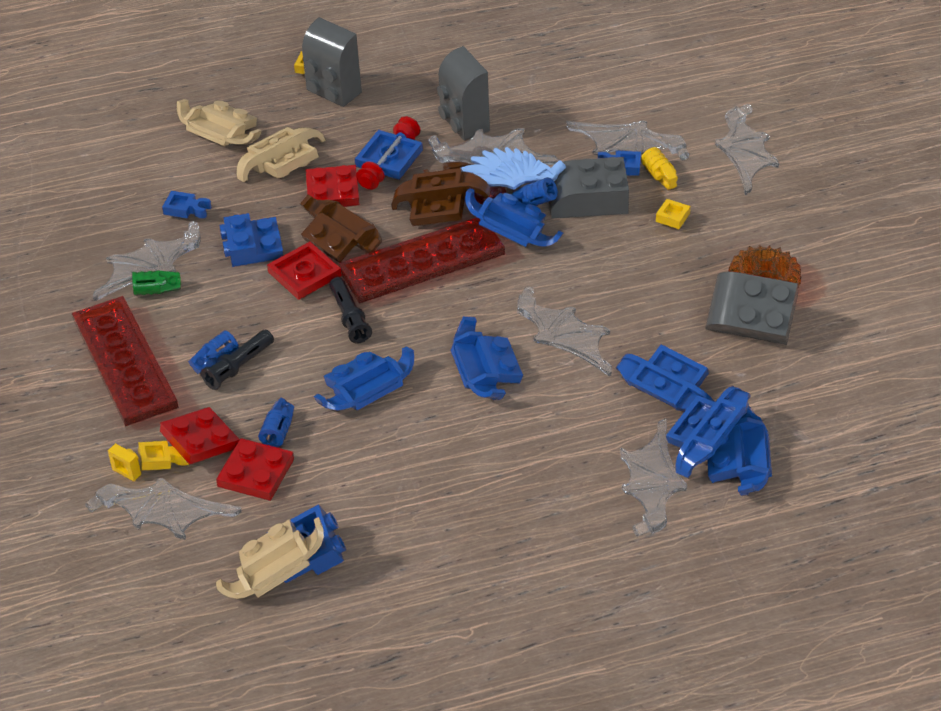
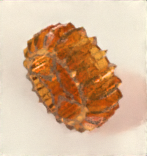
(767, 263)

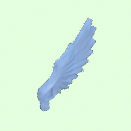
(511, 168)

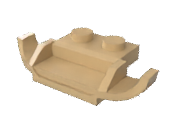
(218, 122)
(280, 153)
(272, 559)

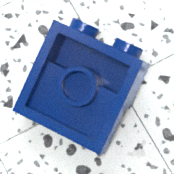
(250, 240)
(332, 546)

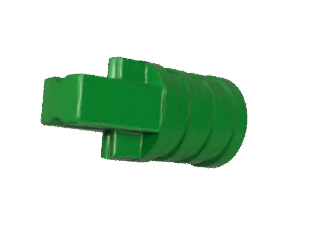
(155, 282)

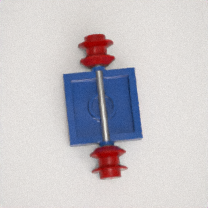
(389, 153)

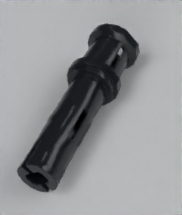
(352, 316)
(229, 364)

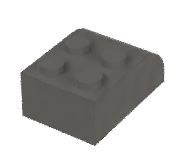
(331, 62)
(464, 93)
(591, 188)
(752, 307)

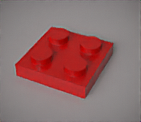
(334, 184)
(304, 270)
(199, 435)
(255, 469)

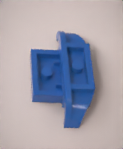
(511, 219)
(484, 360)
(665, 377)
(365, 379)
(705, 427)
(744, 455)

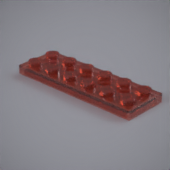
(420, 259)
(125, 361)

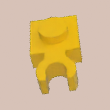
(158, 455)

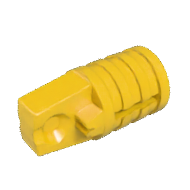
(660, 167)

